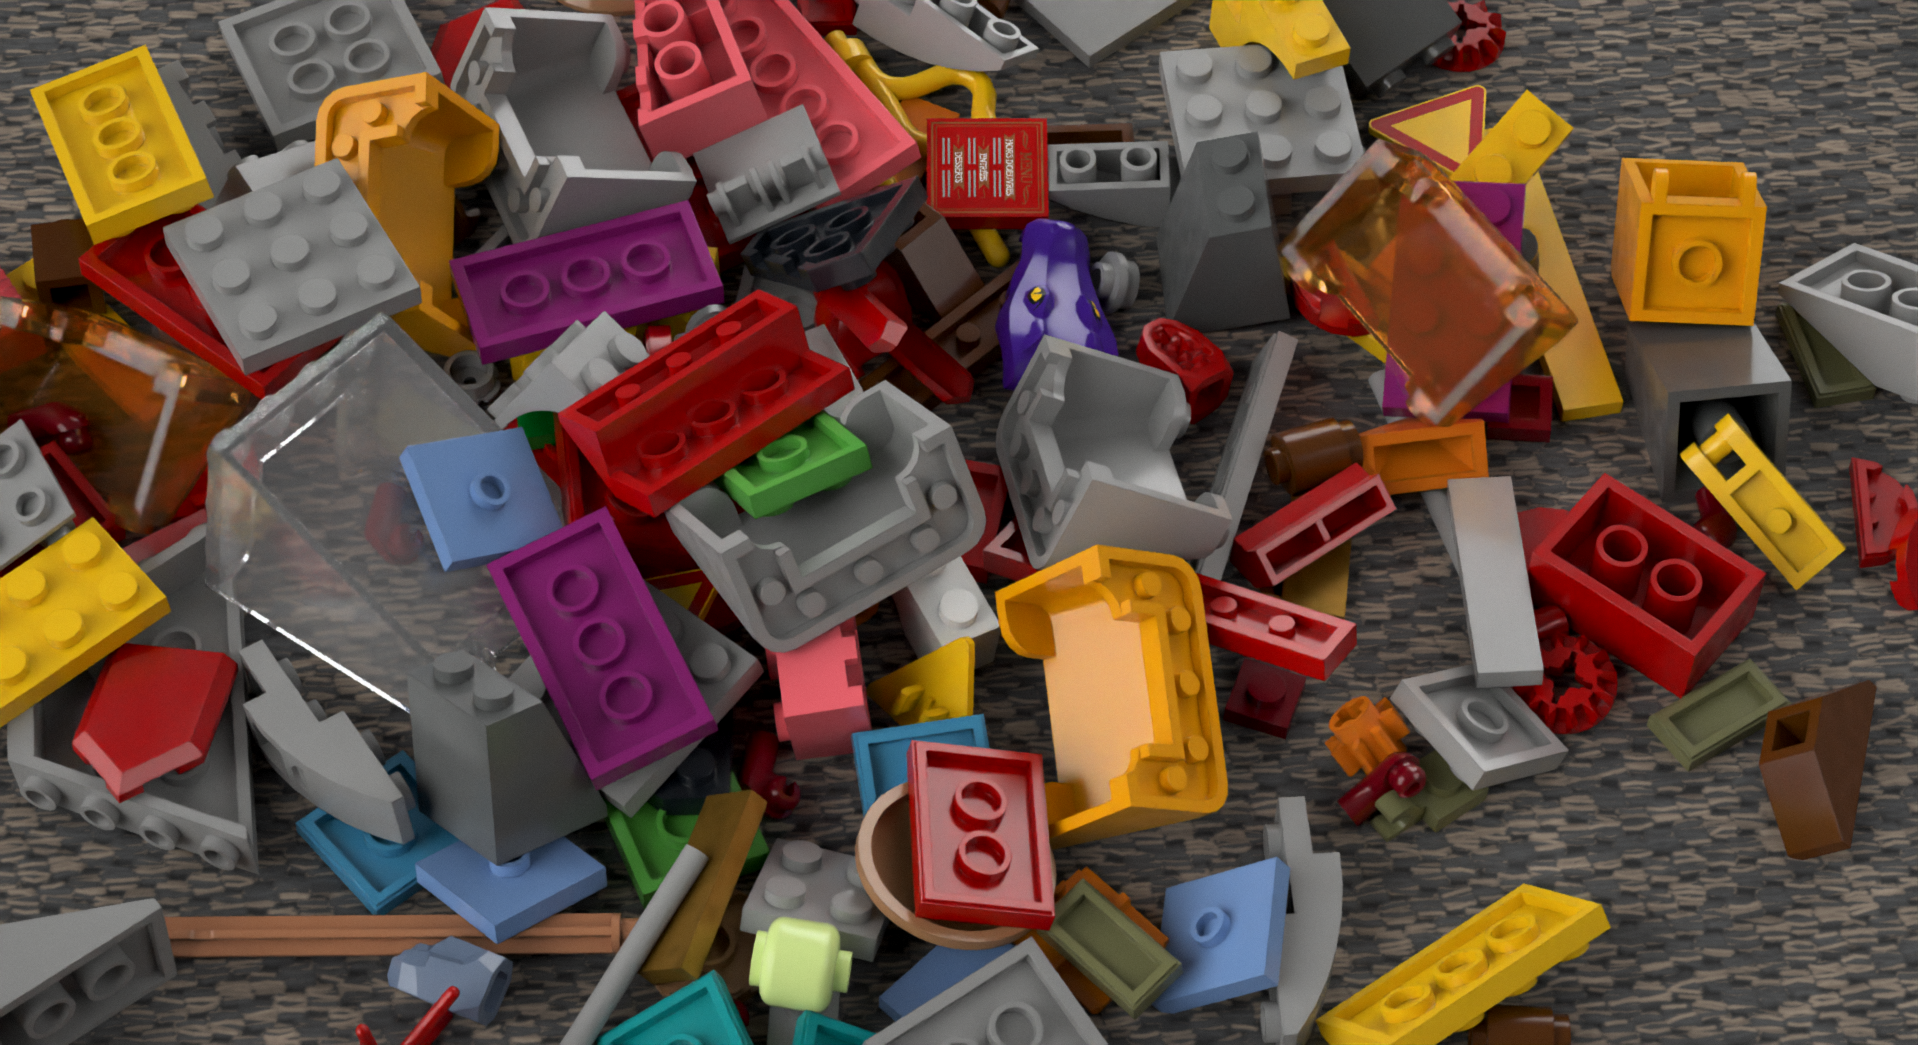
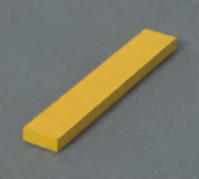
(1579, 364)

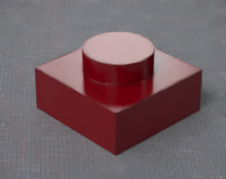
(1529, 411)
(1264, 698)

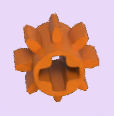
(1365, 734)

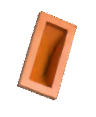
(1424, 457)

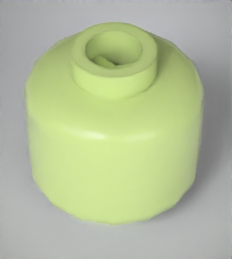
(799, 964)

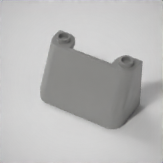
(562, 129)
(1093, 459)
(842, 546)

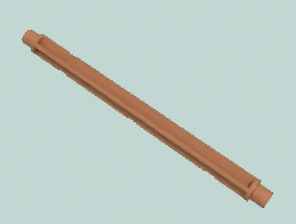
(385, 935)

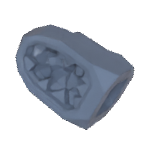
(476, 972)

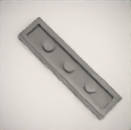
(1494, 582)

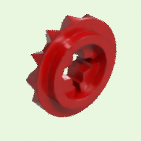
(1482, 41)
(1580, 707)

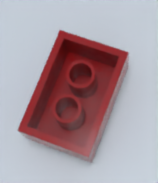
(1644, 585)

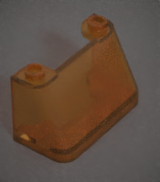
(1427, 280)
(145, 399)

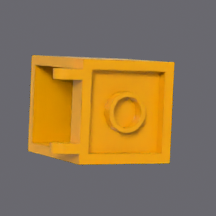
(1688, 241)

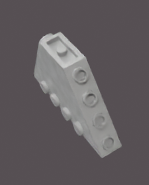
(199, 810)

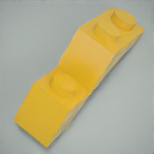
(1294, 30)

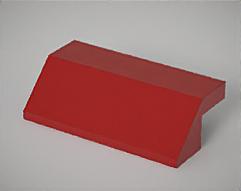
(704, 403)

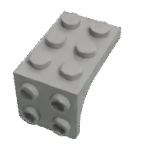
(571, 369)

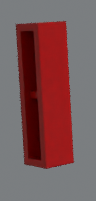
(1310, 526)

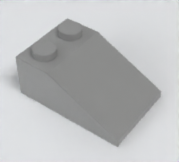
(1866, 311)
(79, 970)

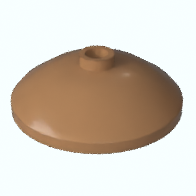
(886, 873)

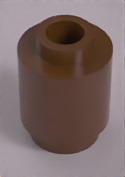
(1312, 453)
(1521, 1027)

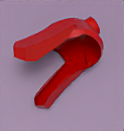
(880, 321)

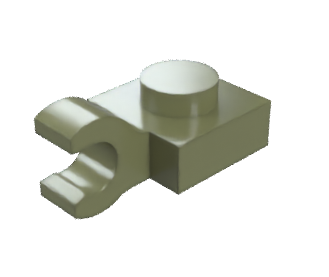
(1438, 803)

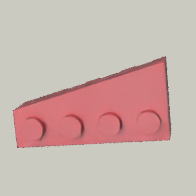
(690, 77)
(821, 693)

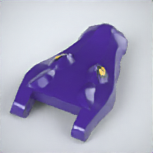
(1050, 297)

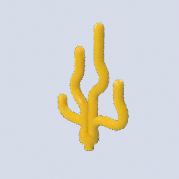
(891, 89)

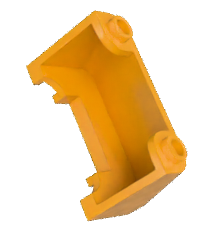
(406, 153)
(1123, 690)

